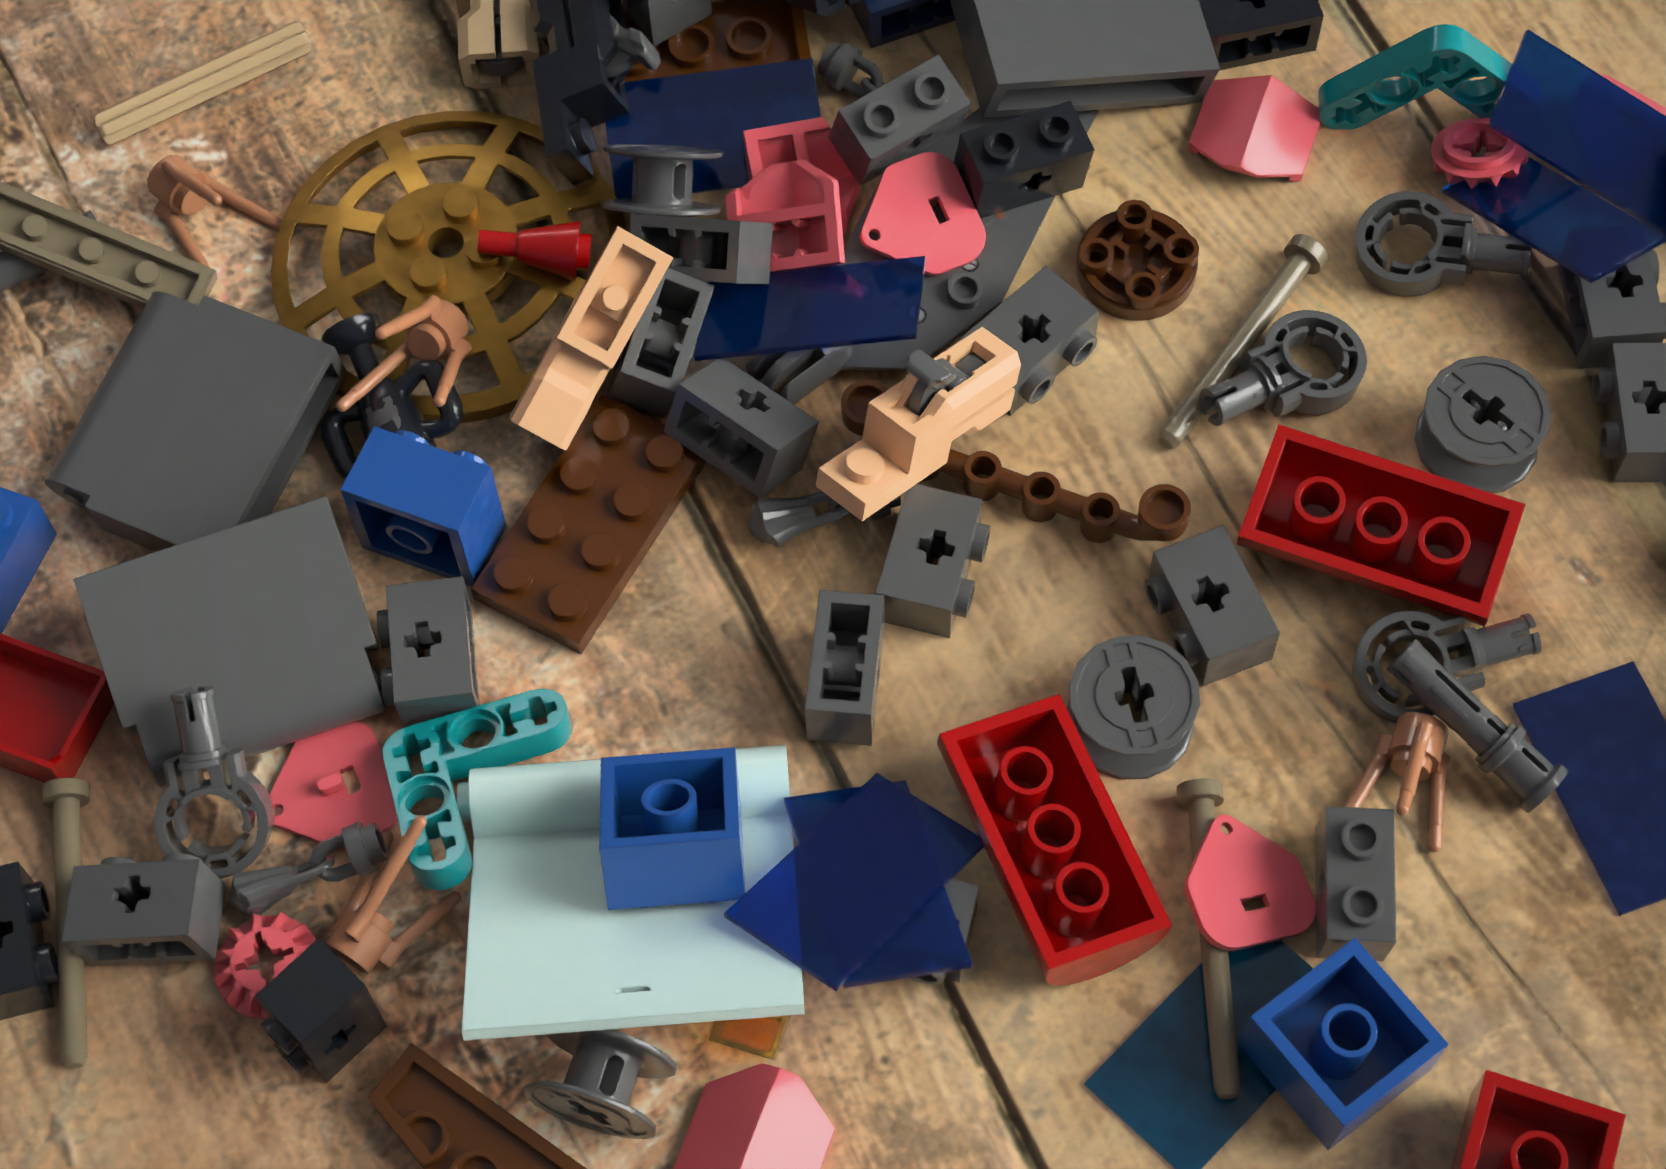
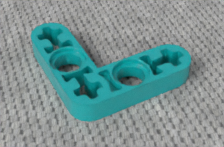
(1428, 60)
(446, 761)

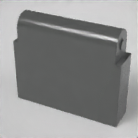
(1085, 53)
(196, 422)
(248, 610)

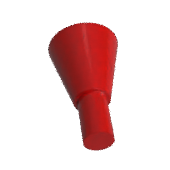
(551, 248)

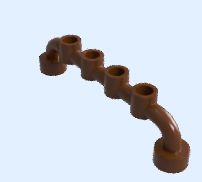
(1161, 511)

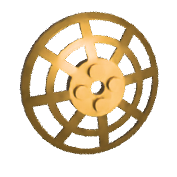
(422, 221)

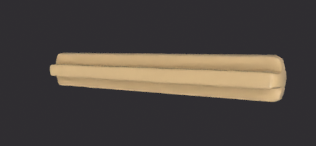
(202, 82)

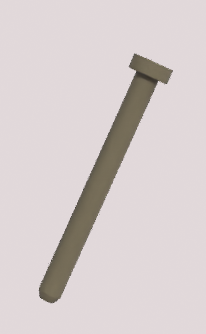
(1303, 257)
(65, 799)

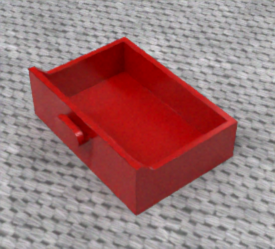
(48, 710)

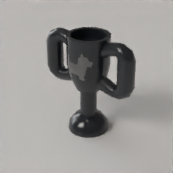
(389, 402)

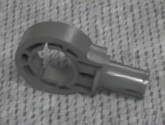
(1455, 250)
(1276, 379)
(1475, 648)
(228, 779)

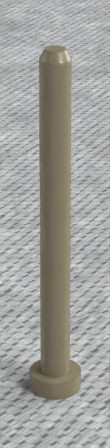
(1200, 800)

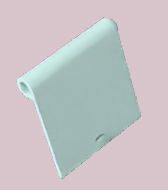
(560, 961)

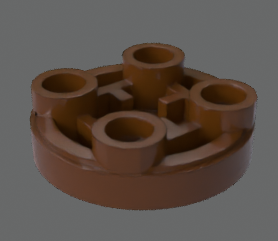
(1137, 262)

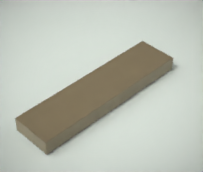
(96, 252)

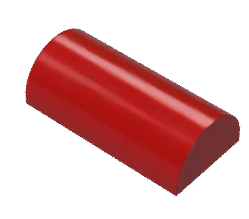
(1381, 525)
(1055, 841)

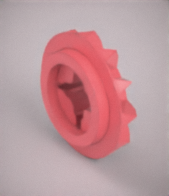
(1457, 145)
(241, 950)

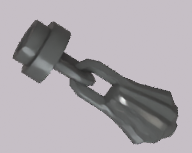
(841, 64)
(781, 519)
(263, 888)

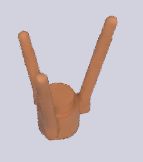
(187, 191)
(433, 333)
(1414, 755)
(362, 931)

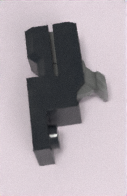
(583, 75)

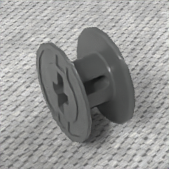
(662, 179)
(1482, 423)
(1158, 684)
(602, 1082)

